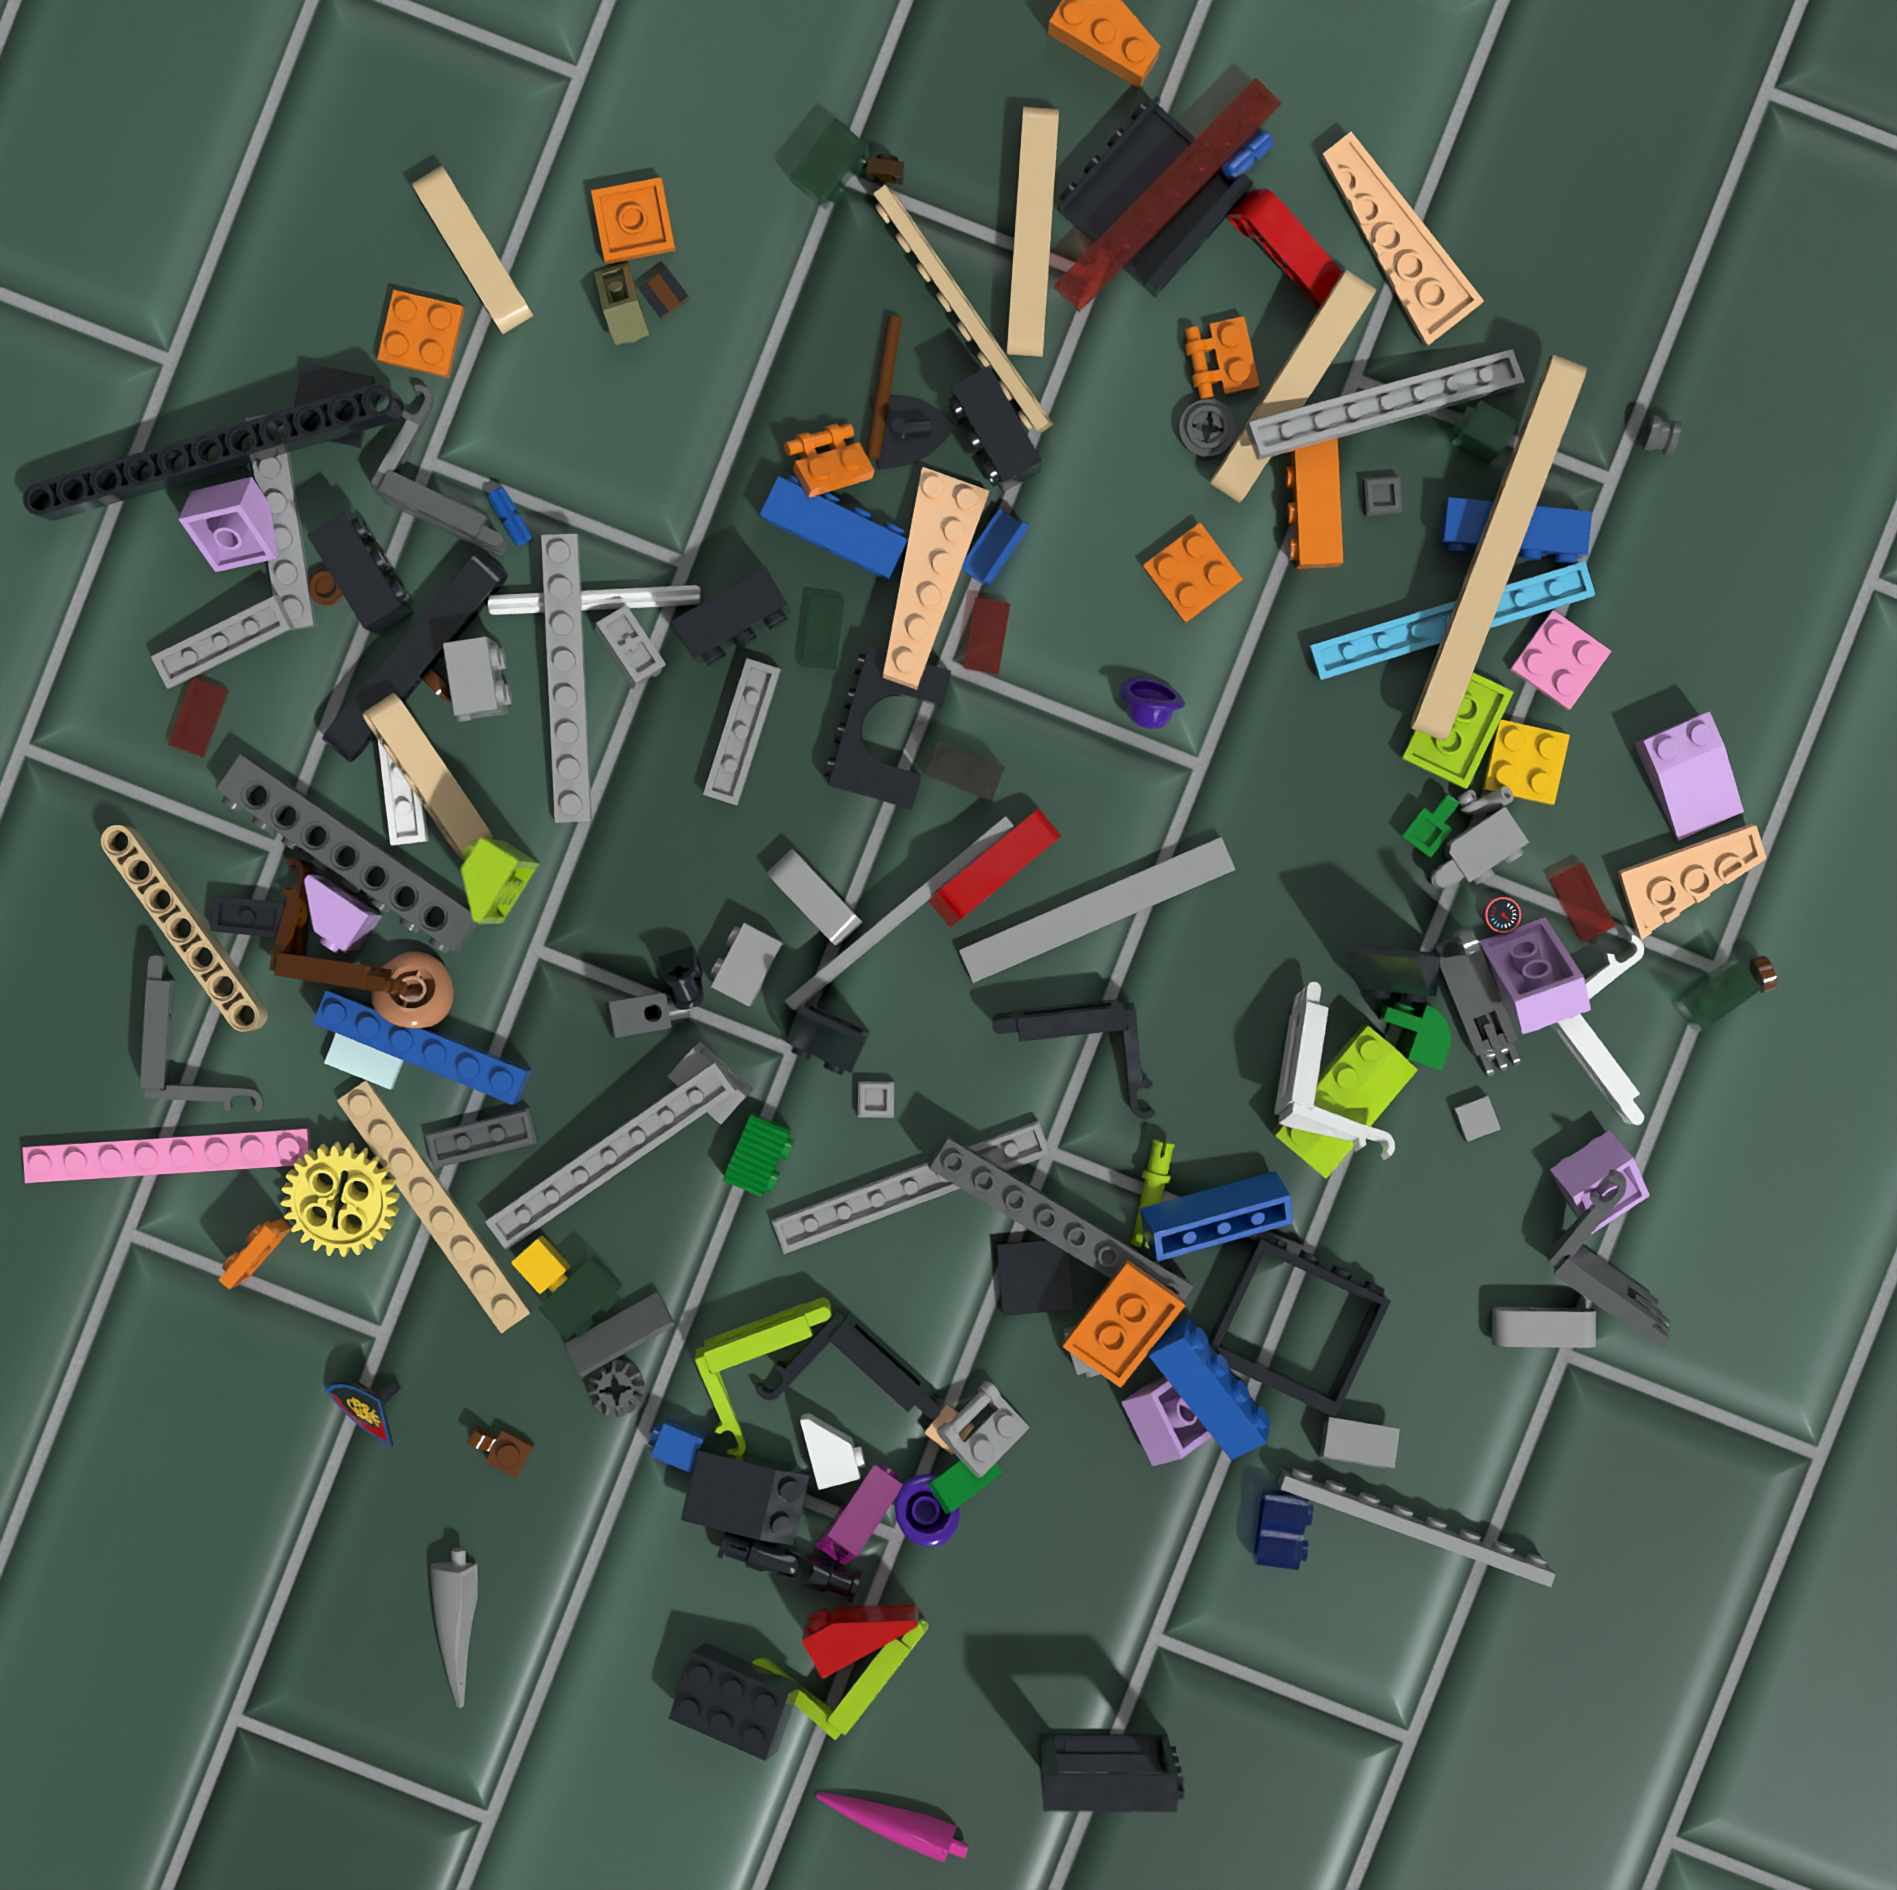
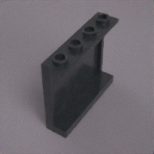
(1126, 172)

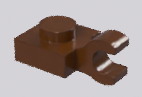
(506, 1452)

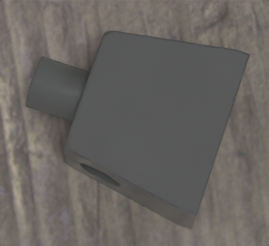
(628, 1018)

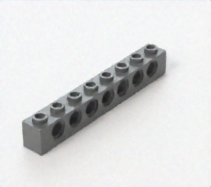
(238, 791)
(1045, 1214)

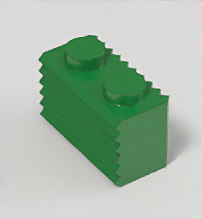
(758, 1154)

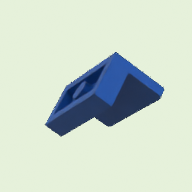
(994, 548)

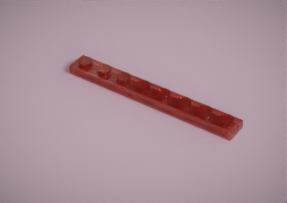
(1167, 195)

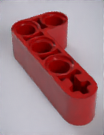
(1287, 242)
(994, 868)

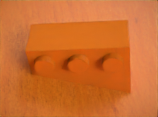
(1106, 35)

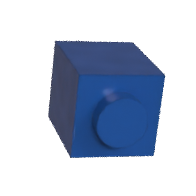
(676, 1444)

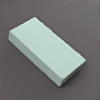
(363, 1061)

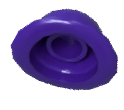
(1150, 702)
(921, 1514)

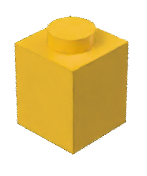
(542, 1265)

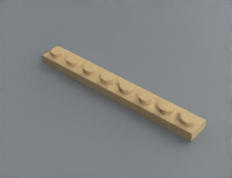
(953, 298)
(434, 1206)

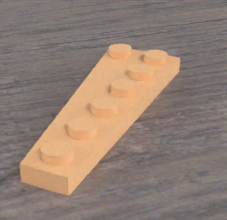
(1414, 262)
(936, 549)

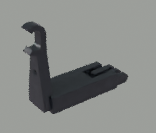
(1081, 1020)
(870, 1356)

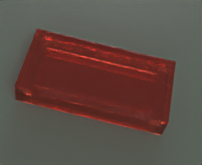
(987, 636)
(198, 717)
(1582, 902)

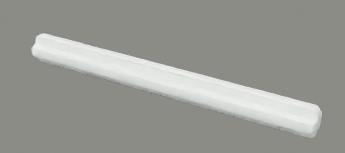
(601, 599)

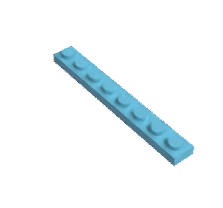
(1428, 626)

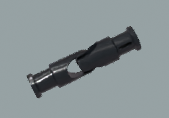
(768, 1557)

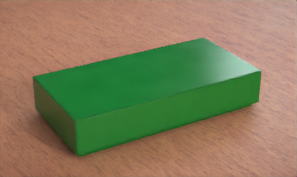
(959, 1484)

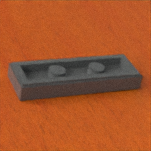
(481, 1138)
(619, 1334)

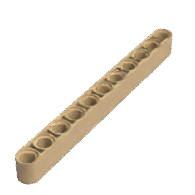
(1498, 547)

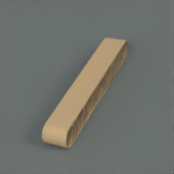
(1032, 231)
(1296, 378)
(169, 919)

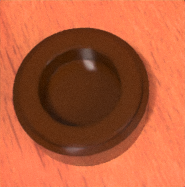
(324, 589)
(437, 684)
(1763, 973)

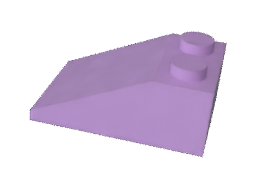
(1691, 775)
(1535, 976)

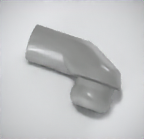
(1485, 804)

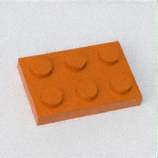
(1123, 1323)

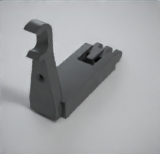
(424, 502)
(1477, 998)
(157, 1047)
(1601, 1281)

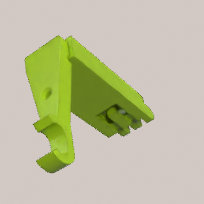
(748, 1343)
(861, 1693)

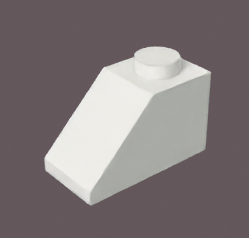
(831, 1453)

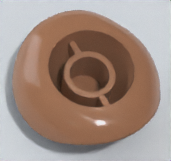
(427, 995)

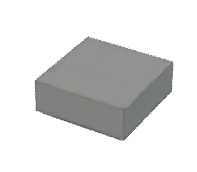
(876, 1099)
(1476, 1118)

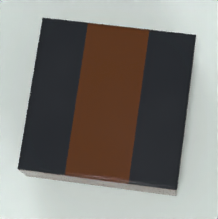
(664, 293)

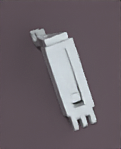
(1590, 1051)
(1300, 1078)

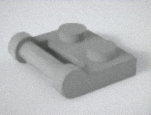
(990, 1438)

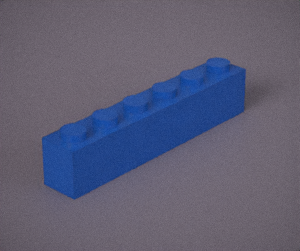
(423, 1047)

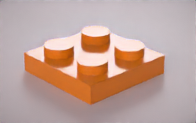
(633, 220)
(421, 334)
(1192, 573)
(261, 1243)

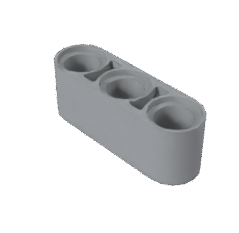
(814, 897)
(1544, 1327)

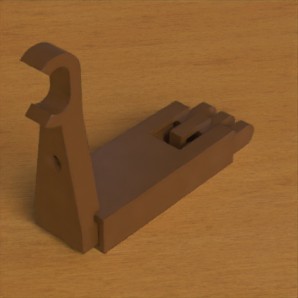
(291, 945)

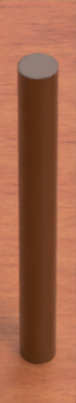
(883, 387)

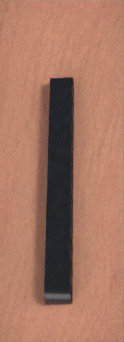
(196, 450)

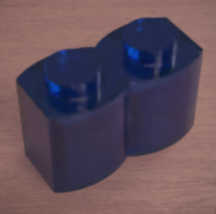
(1282, 1529)

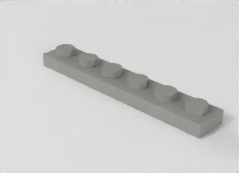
(289, 570)

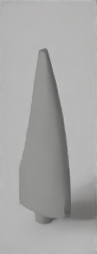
(454, 1603)

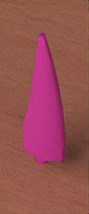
(905, 1827)

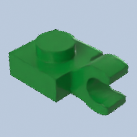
(1428, 829)

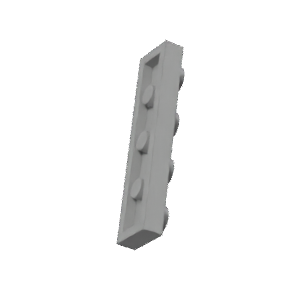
(222, 642)
(742, 732)

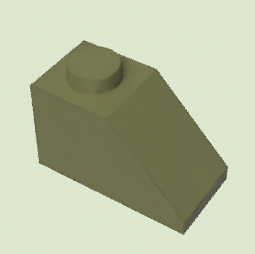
(621, 304)

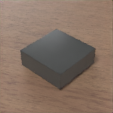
(1382, 496)

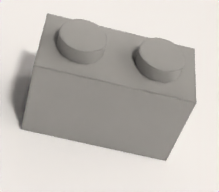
(746, 963)

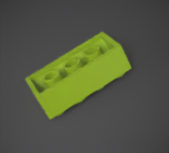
(494, 878)
(1354, 1086)

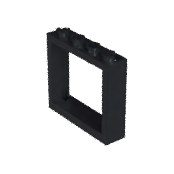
(1327, 1403)
(1099, 1773)

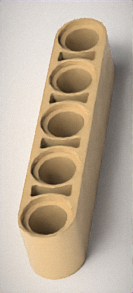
(472, 249)
(426, 773)

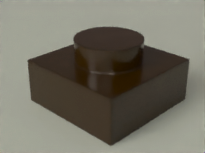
(885, 169)

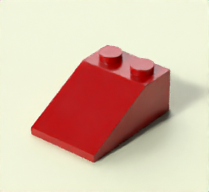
(852, 1632)

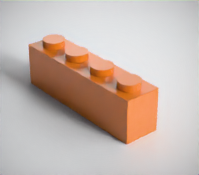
(1315, 506)

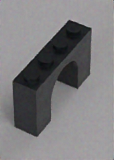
(854, 766)

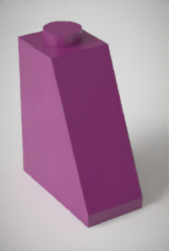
(859, 1515)

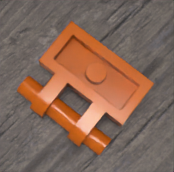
(1232, 354)
(831, 469)

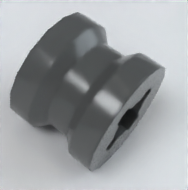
(1661, 435)

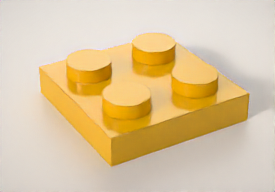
(1526, 761)

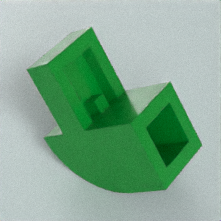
(1429, 1035)

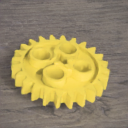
(308, 1191)

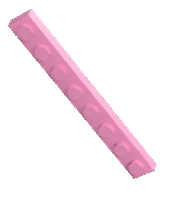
(165, 1155)

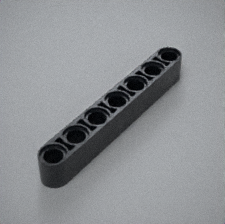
(417, 651)

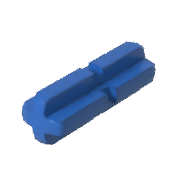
(1251, 151)
(507, 511)

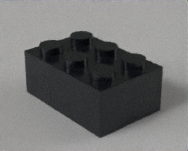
(994, 430)
(362, 572)
(732, 617)
(734, 1701)

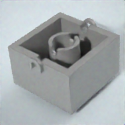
(477, 678)

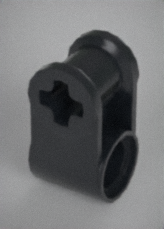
(683, 975)

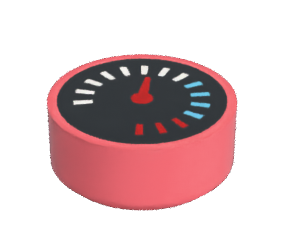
(1502, 915)

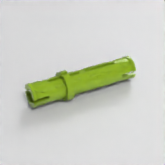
(1155, 1179)

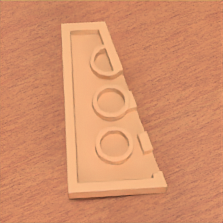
(1676, 880)

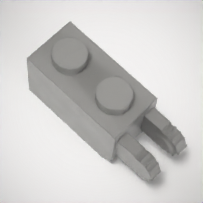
(1479, 849)

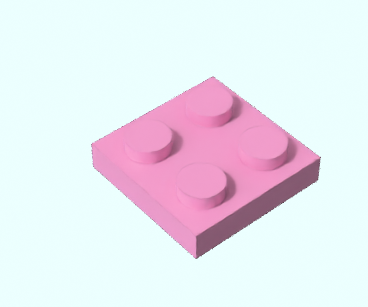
(1560, 660)

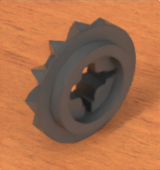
(1221, 418)
(627, 1375)

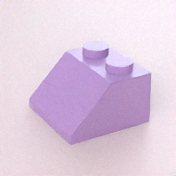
(231, 524)
(338, 915)
(1589, 1171)
(1164, 1422)

